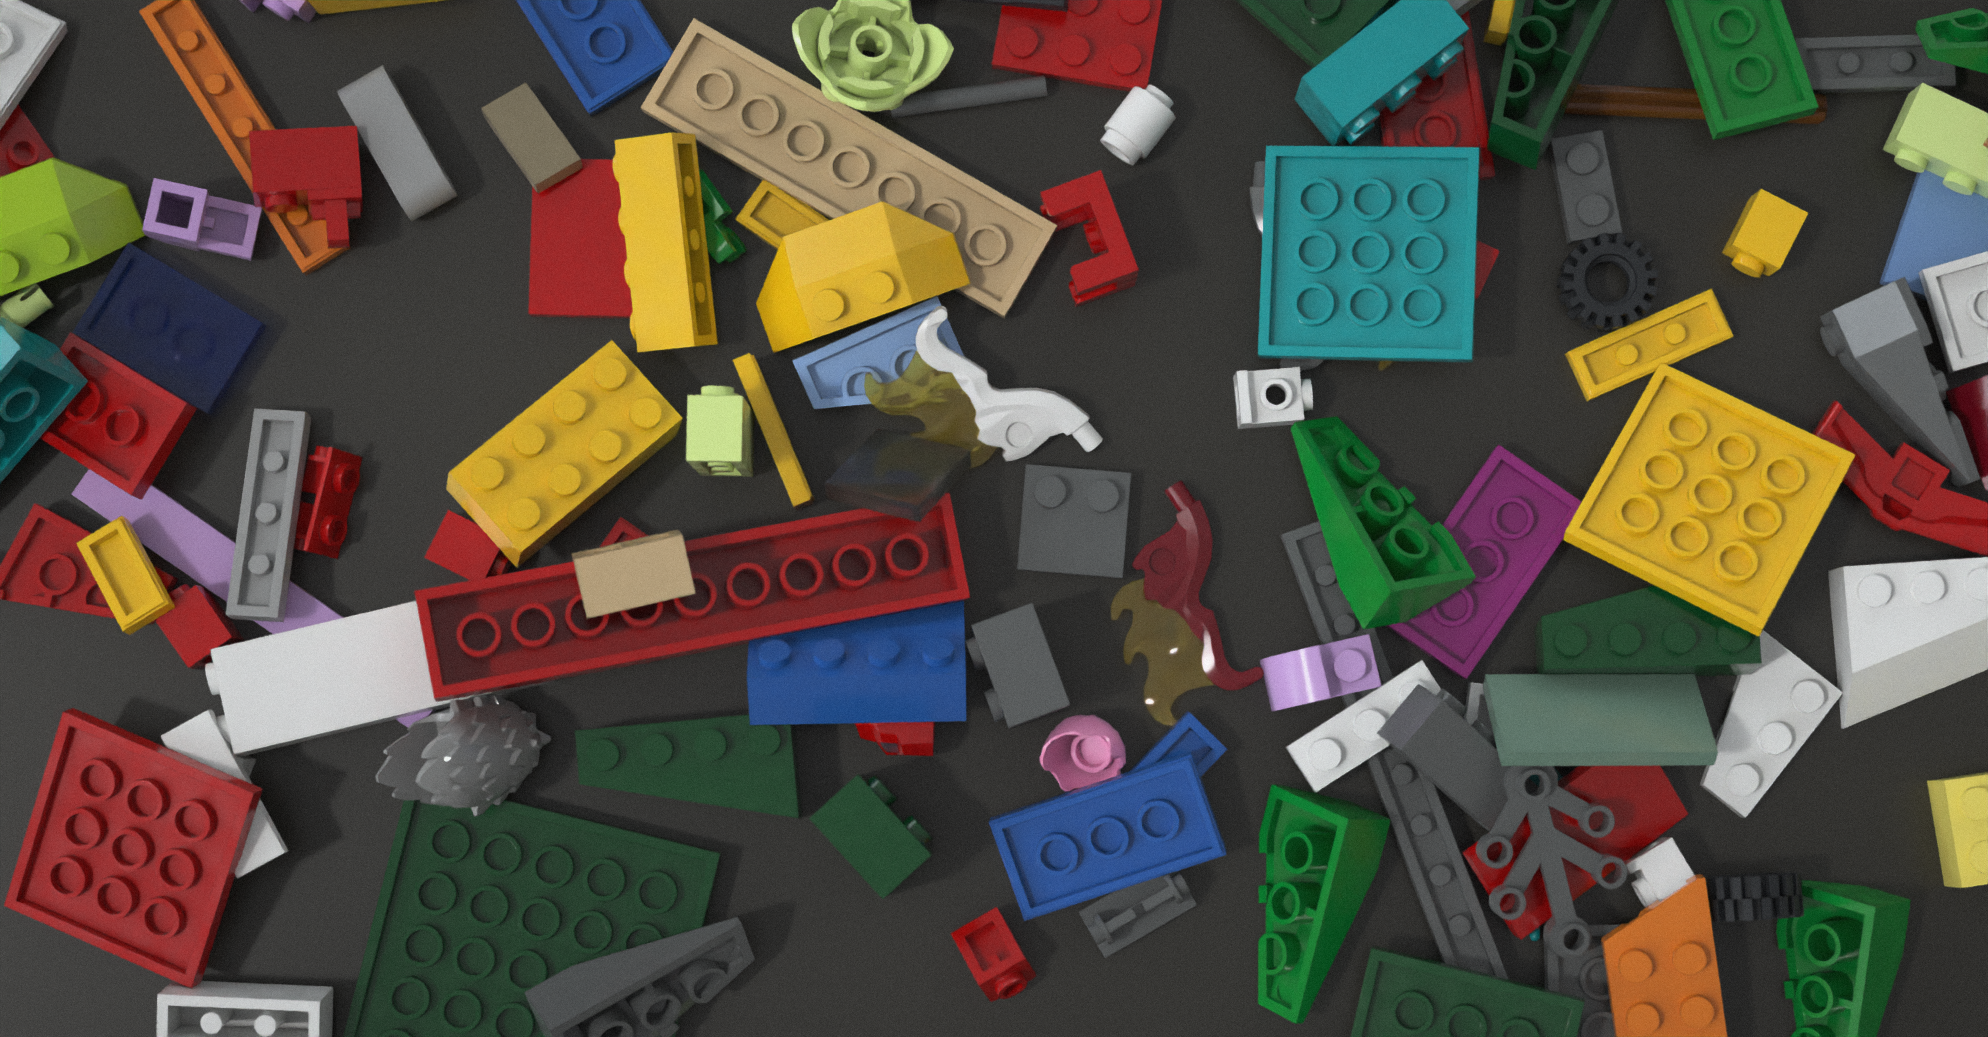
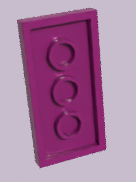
(1507, 532)

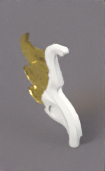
(967, 411)

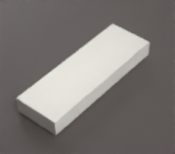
(204, 742)

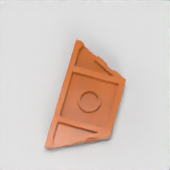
(1666, 969)

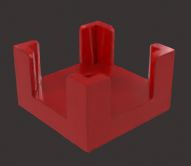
(1091, 201)

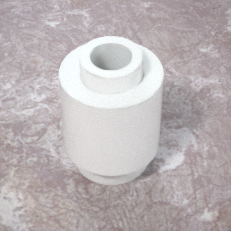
(1138, 124)

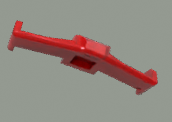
(1905, 487)

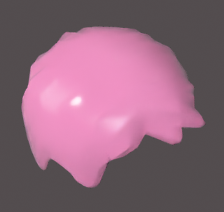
(1083, 752)

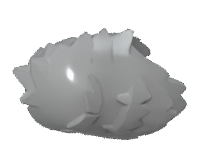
(465, 754)

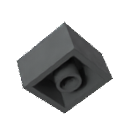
(1018, 667)

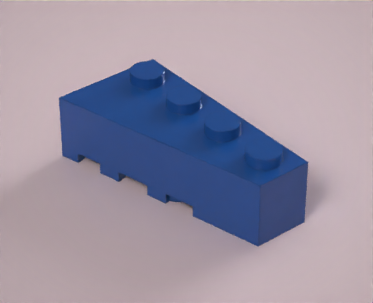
(863, 671)

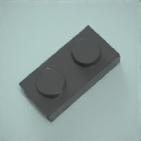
(1584, 186)

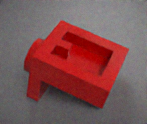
(994, 956)

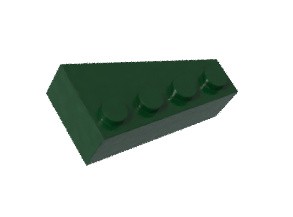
(1541, 70)
(698, 762)

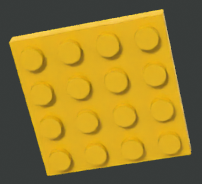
(1709, 498)

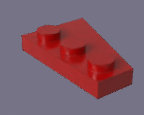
(49, 569)

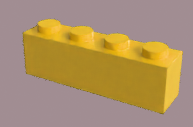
(665, 242)

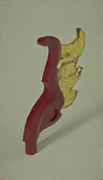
(1168, 617)

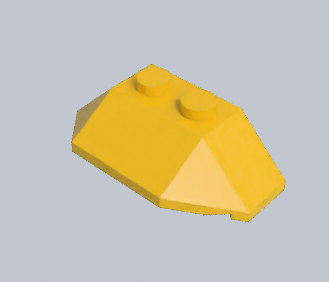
(855, 272)

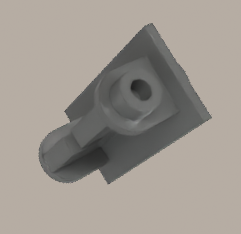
(1136, 911)

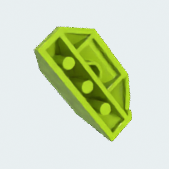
(59, 221)

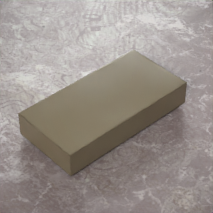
(532, 137)

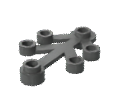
(1545, 848)

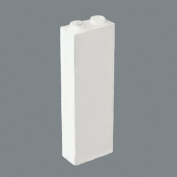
(324, 679)

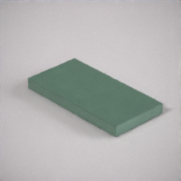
(1599, 720)

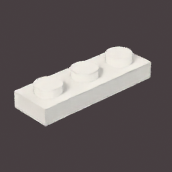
(1352, 733)

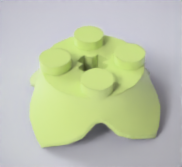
(904, 59)

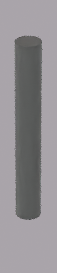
(972, 96)

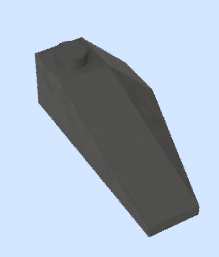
(1883, 348)
(641, 987)

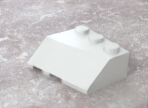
(1906, 631)

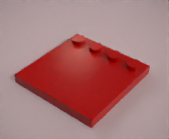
(132, 847)

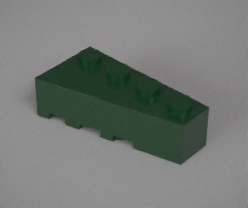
(1643, 635)

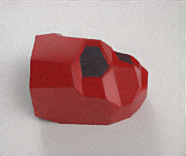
(900, 737)

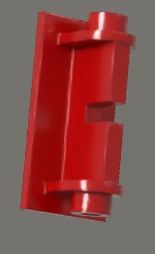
(334, 479)

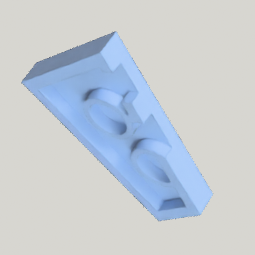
(837, 371)

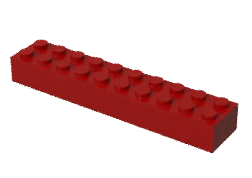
(746, 588)

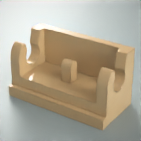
(633, 573)

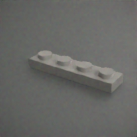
(268, 515)

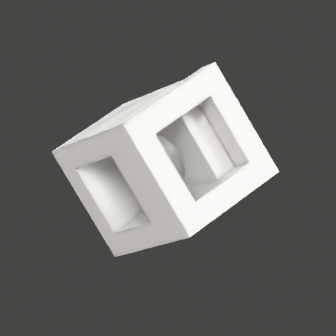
(1256, 411)
(1658, 870)

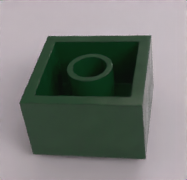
(873, 833)

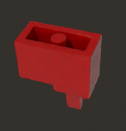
(311, 169)

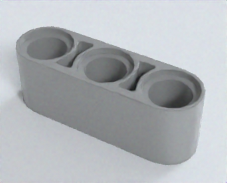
(397, 143)

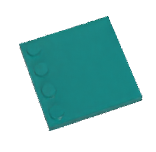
(1369, 253)

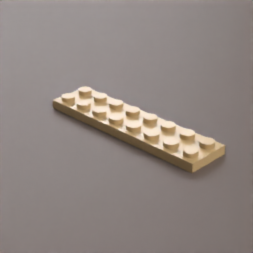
(841, 158)

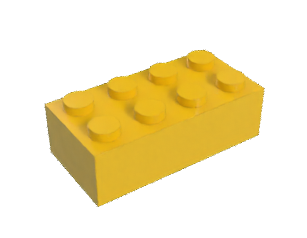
(563, 453)

